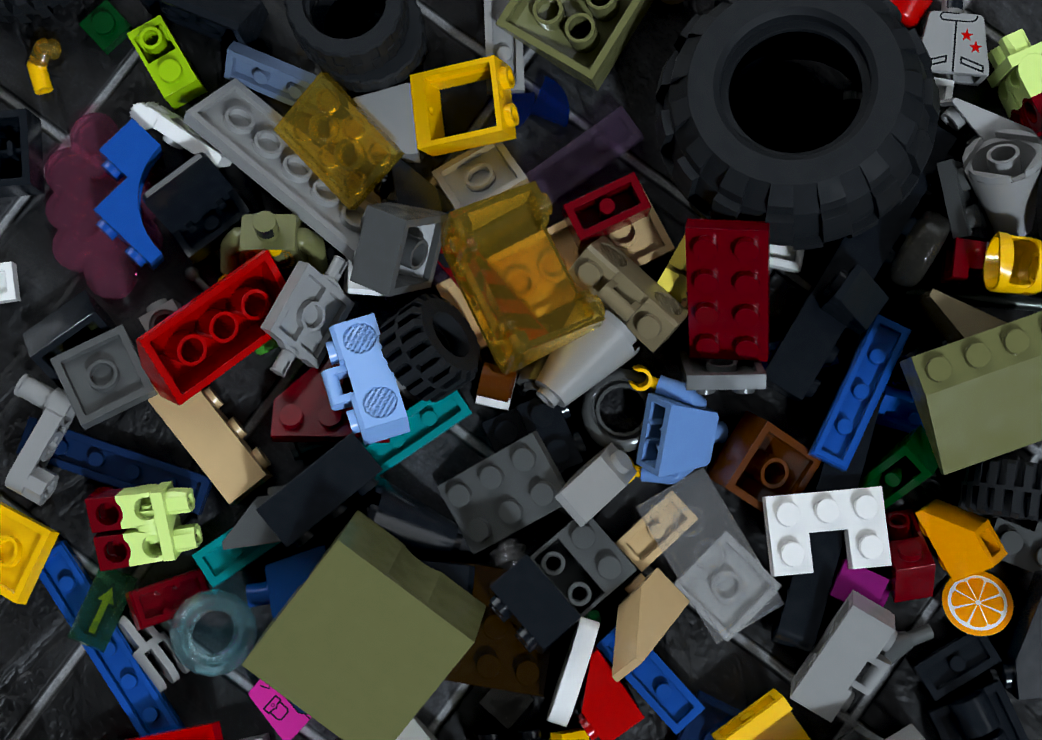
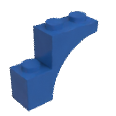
(130, 157)

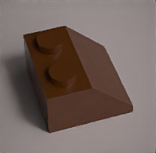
(762, 462)

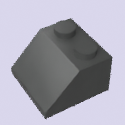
(397, 248)

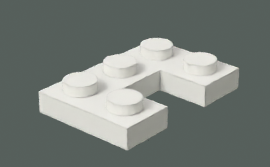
(855, 511)

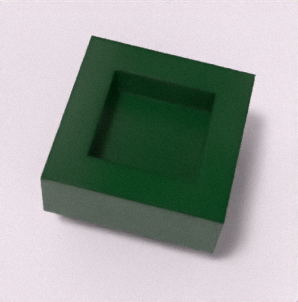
(106, 26)

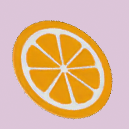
(978, 604)

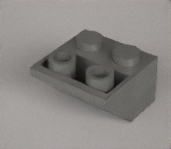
(583, 564)

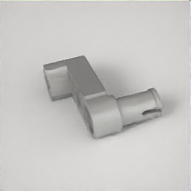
(29, 472)

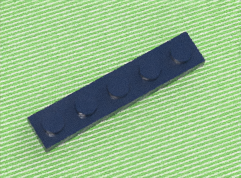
(120, 465)

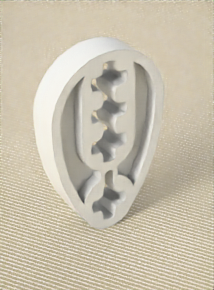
(573, 671)

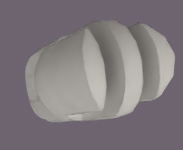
(152, 649)

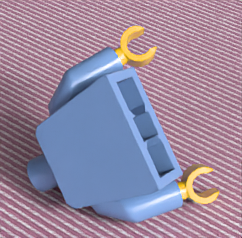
(675, 430)

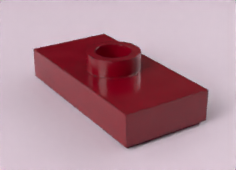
(162, 599)

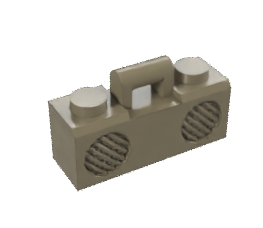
(628, 292)

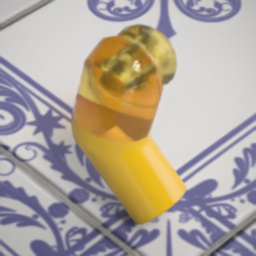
(38, 61)

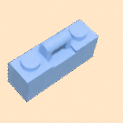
(375, 395)

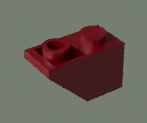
(912, 562)

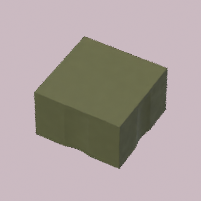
(366, 635)

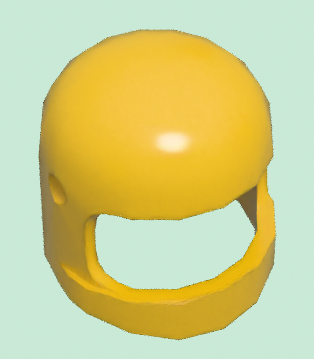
(1013, 265)

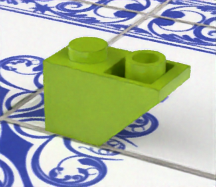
(166, 62)

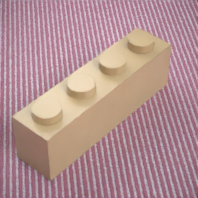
(215, 443)

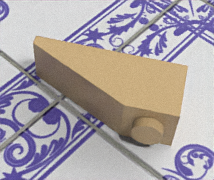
(643, 619)

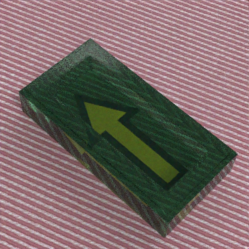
(102, 609)

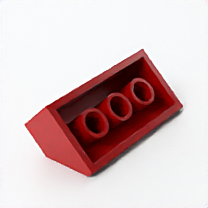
(211, 330)

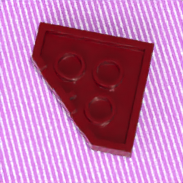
(305, 412)

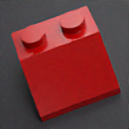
(605, 703)

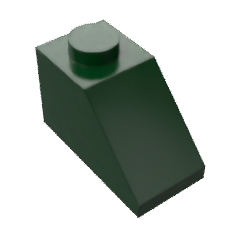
(902, 467)

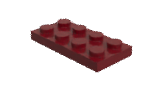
(728, 288)

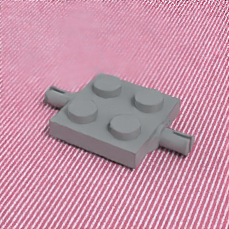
(305, 312)

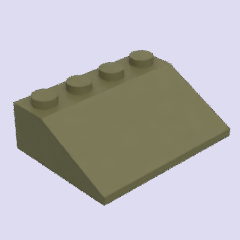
(575, 34)
(980, 393)

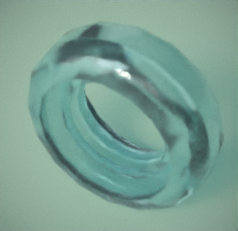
(187, 616)

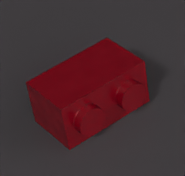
(606, 210)

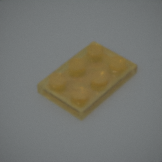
(338, 141)

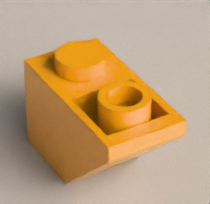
(961, 539)

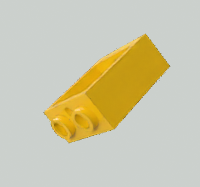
(428, 108)

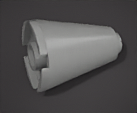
(1006, 178)
(585, 362)

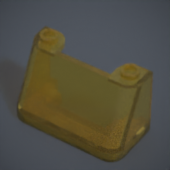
(516, 277)

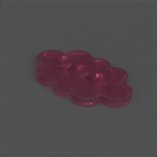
(79, 188)

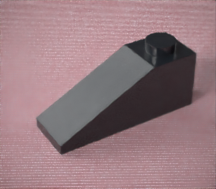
(1023, 650)

